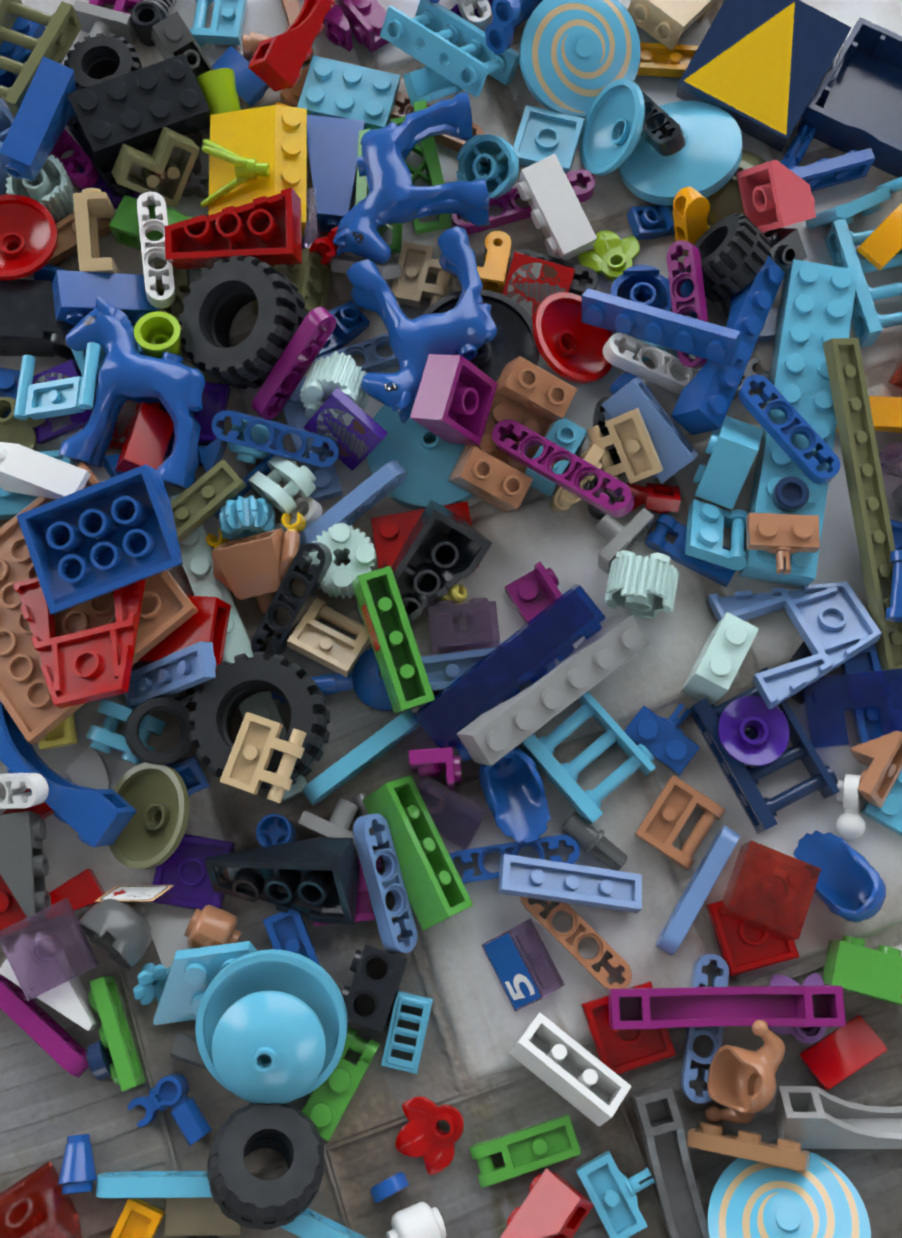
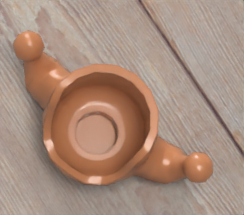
(744, 1078)

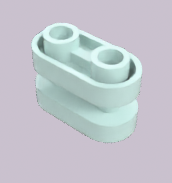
(296, 479)

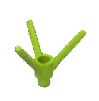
(244, 169)

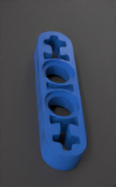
(277, 432)
(783, 432)
(513, 849)

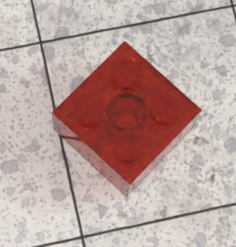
(770, 891)

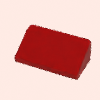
(842, 1053)

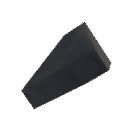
(436, 557)
(303, 875)

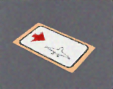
(135, 892)

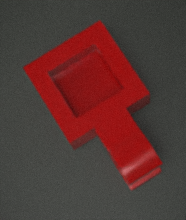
(325, 247)
(656, 497)

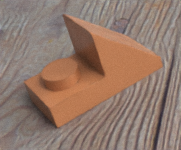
(884, 763)

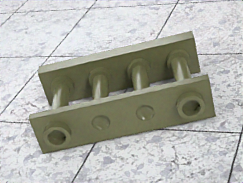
(54, 44)

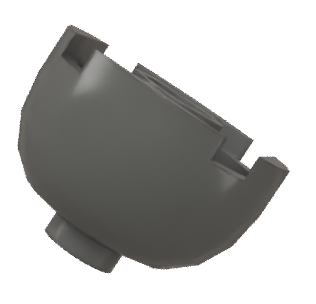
(119, 930)

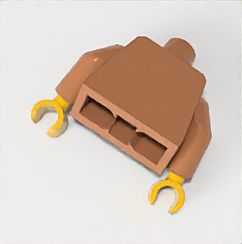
(256, 562)

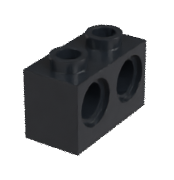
(381, 990)

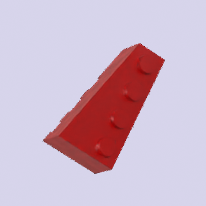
(261, 229)

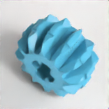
(246, 517)

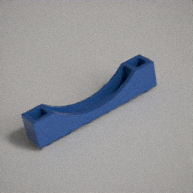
(710, 393)
(91, 812)

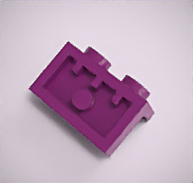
(366, 21)
(534, 591)
(432, 761)

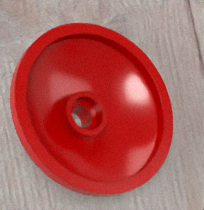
(31, 230)
(568, 343)

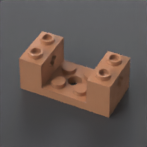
(531, 399)

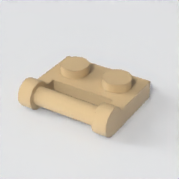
(326, 644)

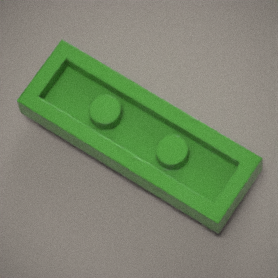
(116, 1033)

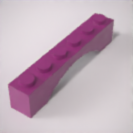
(726, 1006)

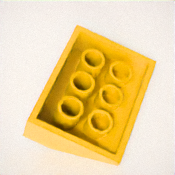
(271, 136)

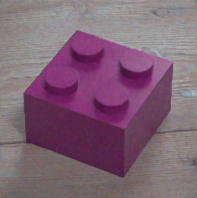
(454, 399)

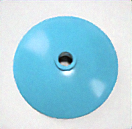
(612, 127)
(273, 1026)

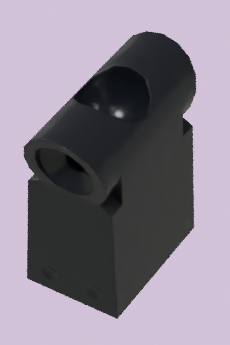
(30, 321)

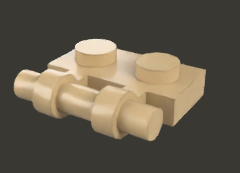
(412, 285)
(632, 445)
(563, 499)
(252, 755)

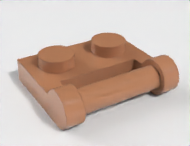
(669, 816)

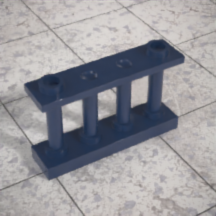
(744, 779)

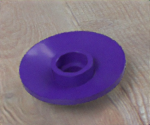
(768, 724)

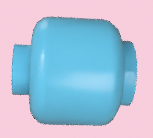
(245, 454)

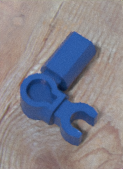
(173, 1092)

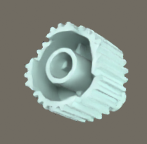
(50, 188)
(329, 374)
(345, 545)
(642, 584)

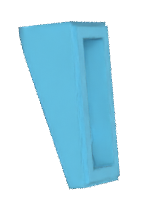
(413, 1000)

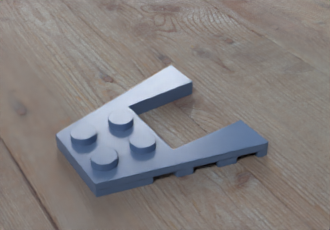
(828, 621)

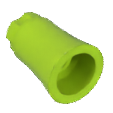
(219, 90)
(158, 333)

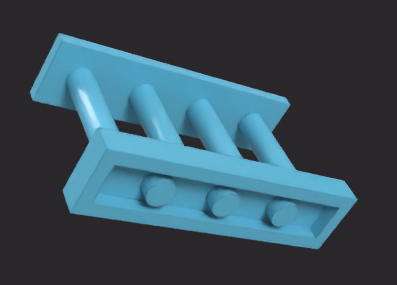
(449, 46)
(865, 319)
(565, 775)

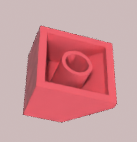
(775, 196)

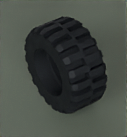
(214, 305)
(241, 680)

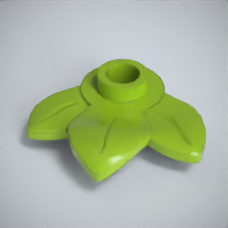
(610, 254)

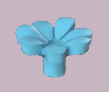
(151, 983)

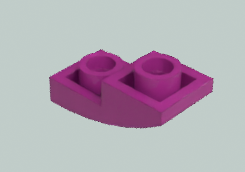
(338, 28)

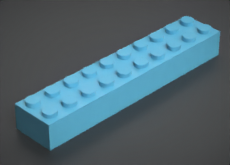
(812, 310)

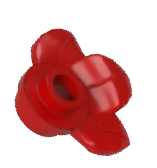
(425, 1137)

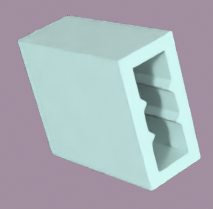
(720, 659)

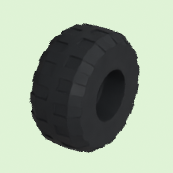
(257, 1201)

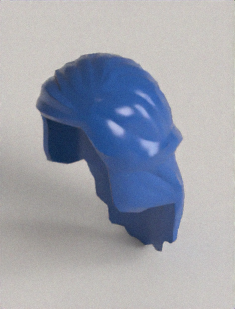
(516, 796)
(846, 878)

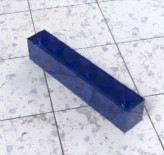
(511, 665)

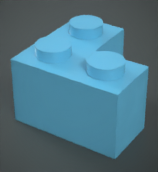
(730, 460)

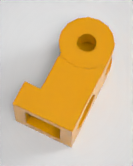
(690, 215)
(497, 260)

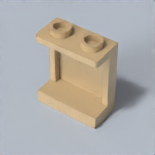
(668, 18)
(88, 208)

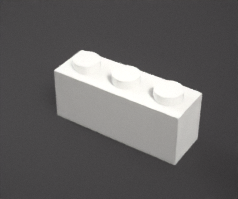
(556, 209)
(570, 1070)

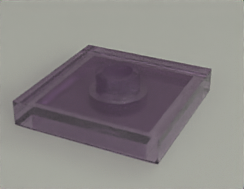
(47, 949)

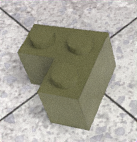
(163, 172)

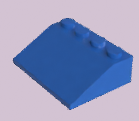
(102, 538)

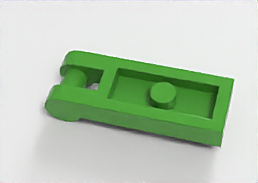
(333, 1096)
(526, 1150)

